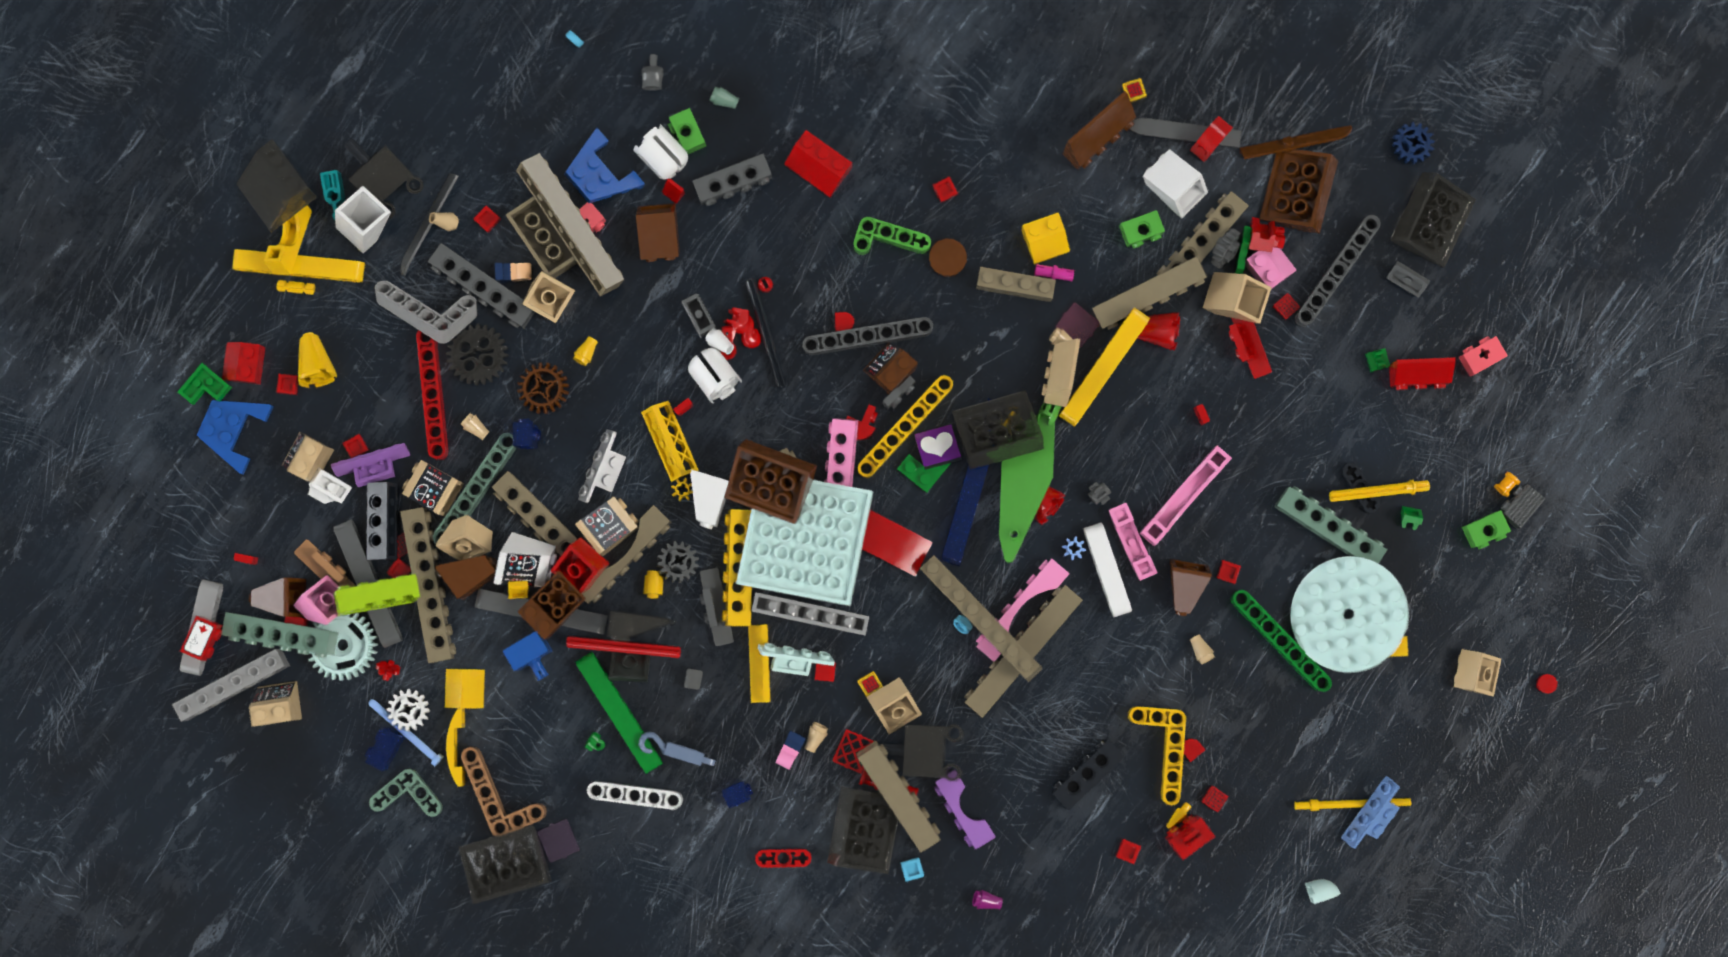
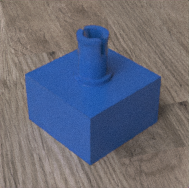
(529, 653)

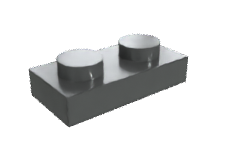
(1408, 279)

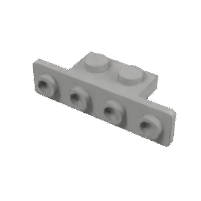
(604, 469)

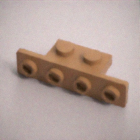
(321, 564)

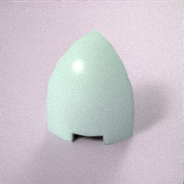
(1321, 890)

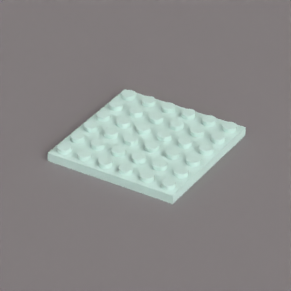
(815, 555)

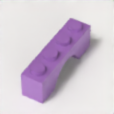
(977, 831)

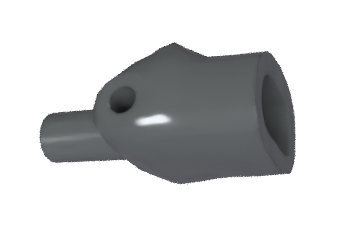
(652, 75)

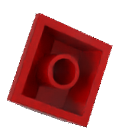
(243, 362)

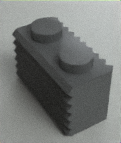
(699, 315)
(1522, 505)

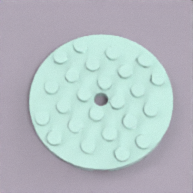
(1377, 621)

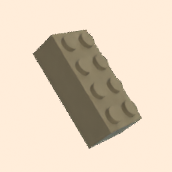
(541, 238)

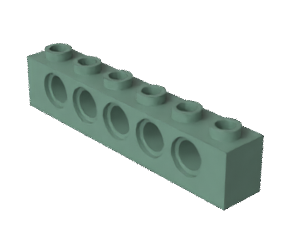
(1287, 505)
(325, 639)

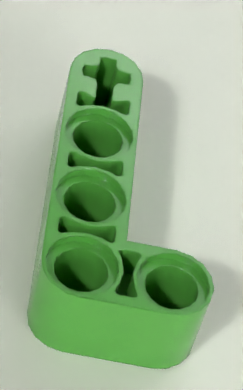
(893, 239)

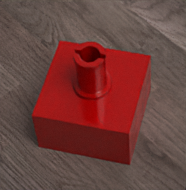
(580, 565)

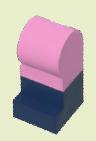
(790, 750)

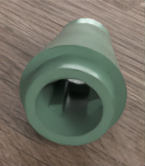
(723, 98)

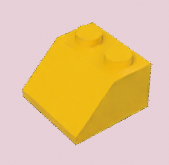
(1045, 238)

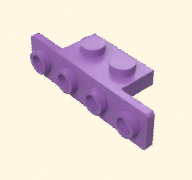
(371, 466)

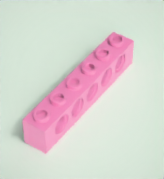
(848, 449)

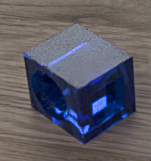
(737, 794)

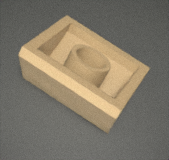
(548, 296)

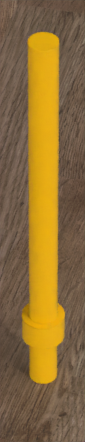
(1315, 805)

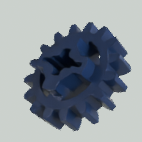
(1404, 140)

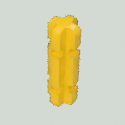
(295, 287)

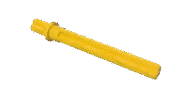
(1382, 490)

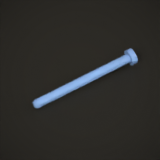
(409, 735)

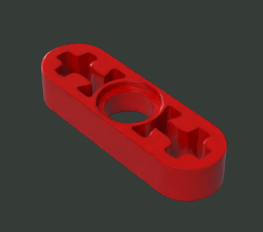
(769, 854)

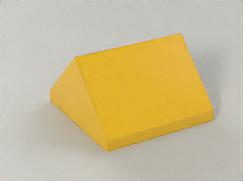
(464, 688)

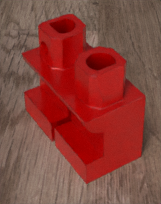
(1266, 236)

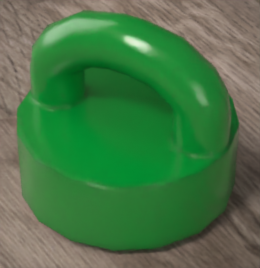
(593, 740)

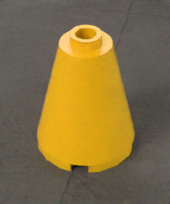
(314, 362)

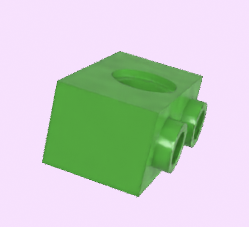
(682, 121)
(1150, 221)
(1497, 525)

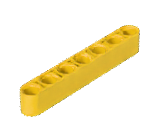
(304, 266)
(1104, 366)
(909, 418)

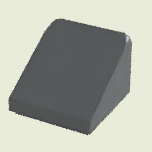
(693, 679)

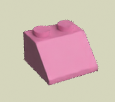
(1270, 267)
(318, 602)

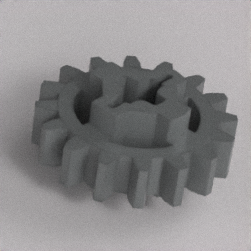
(1226, 248)
(673, 555)

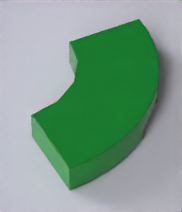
(1243, 250)

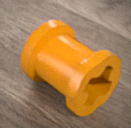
(1507, 484)

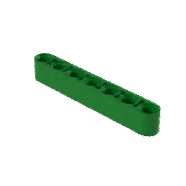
(1289, 645)
(617, 711)

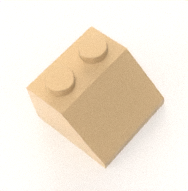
(465, 539)
(1477, 672)
(894, 705)

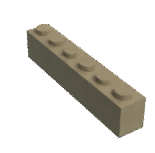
(1150, 292)
(898, 795)

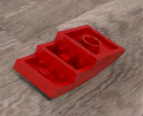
(895, 544)

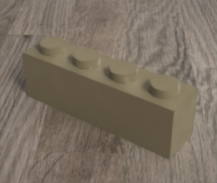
(1015, 284)

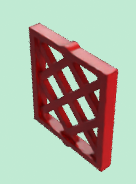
(847, 764)

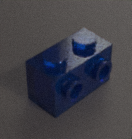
(525, 434)
(384, 749)

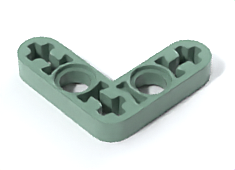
(411, 787)

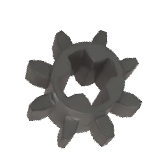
(1099, 493)

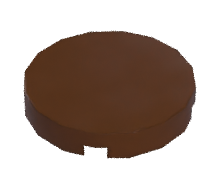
(947, 257)

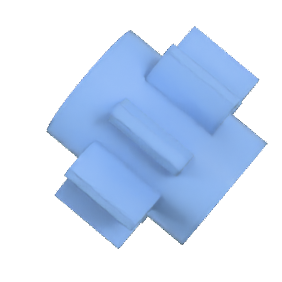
(1069, 551)

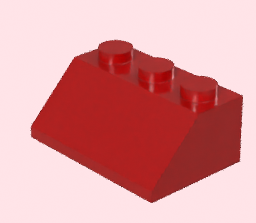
(818, 163)
(1421, 373)

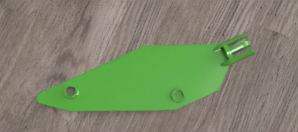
(1025, 485)

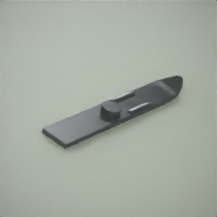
(1180, 131)
(426, 225)

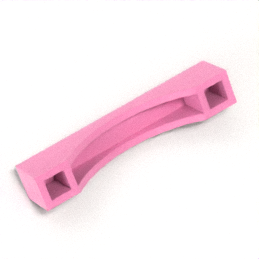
(1185, 495)
(1047, 579)

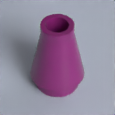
(985, 900)

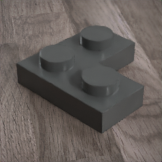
(894, 397)

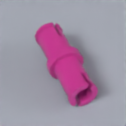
(1054, 272)

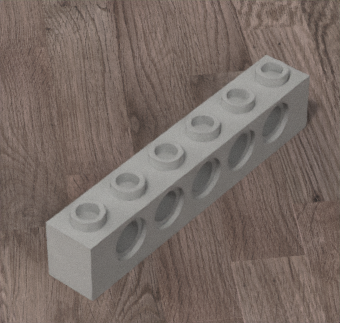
(810, 614)
(231, 685)

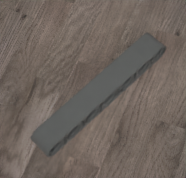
(1341, 262)
(877, 339)
(363, 571)
(502, 604)

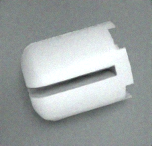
(662, 153)
(722, 369)

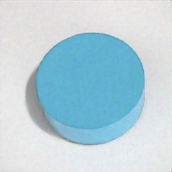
(574, 38)
(962, 624)

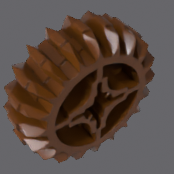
(535, 391)

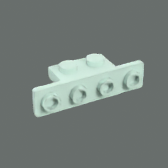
(792, 660)

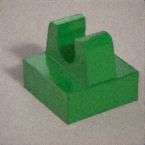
(1377, 360)
(1412, 516)

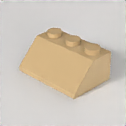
(1061, 372)

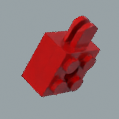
(1189, 836)

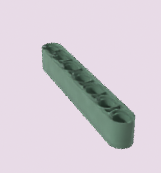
(478, 479)

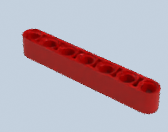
(437, 402)

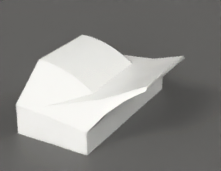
(328, 487)

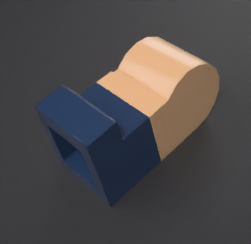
(513, 272)

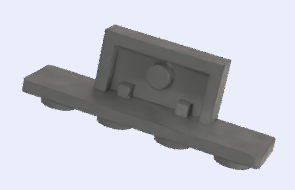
(712, 599)

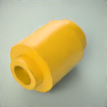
(653, 584)

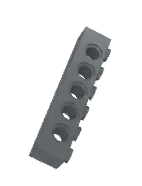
(444, 255)

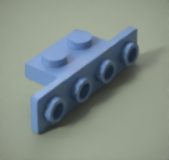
(1374, 815)

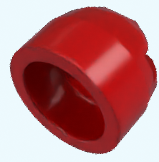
(761, 286)

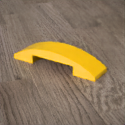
(457, 772)

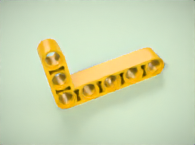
(1169, 747)

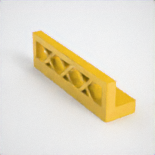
(666, 442)
(759, 664)

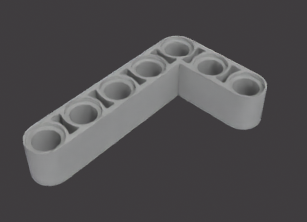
(436, 326)

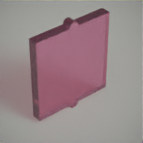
(1078, 324)

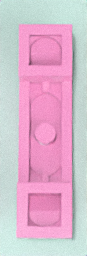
(1132, 542)

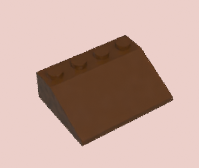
(1100, 132)
(1299, 189)
(770, 481)

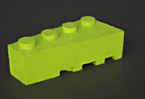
(376, 595)

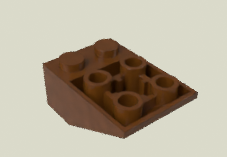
(552, 605)

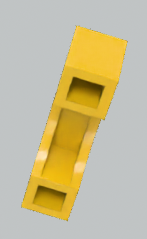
(282, 257)

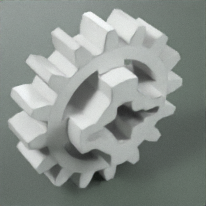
(399, 713)

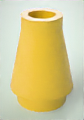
(585, 352)

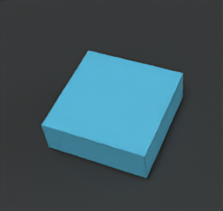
(912, 869)

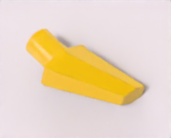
(1179, 815)

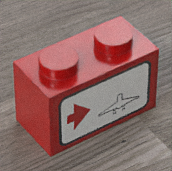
(201, 638)

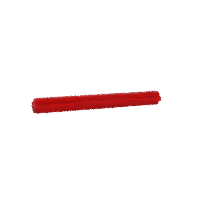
(623, 646)

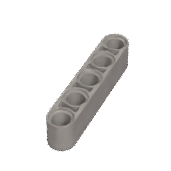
(206, 605)

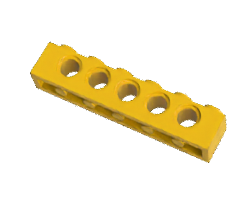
(729, 616)

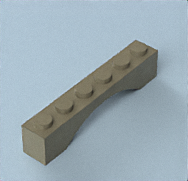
(650, 526)

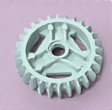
(357, 649)

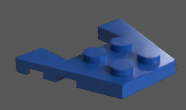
(592, 176)
(223, 426)

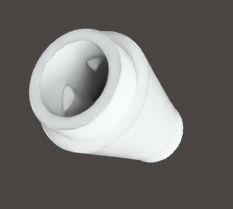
(719, 341)

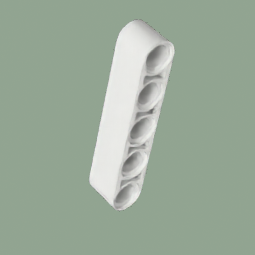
(1107, 569)
(625, 795)

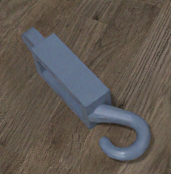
(675, 750)

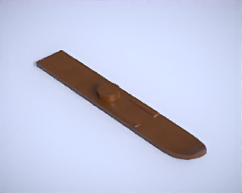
(1295, 142)

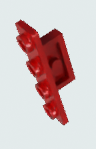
(1249, 347)

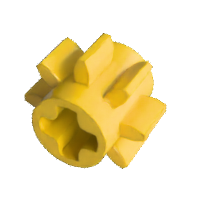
(685, 494)

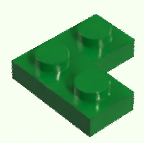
(204, 380)
(922, 478)

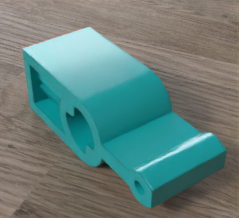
(332, 185)

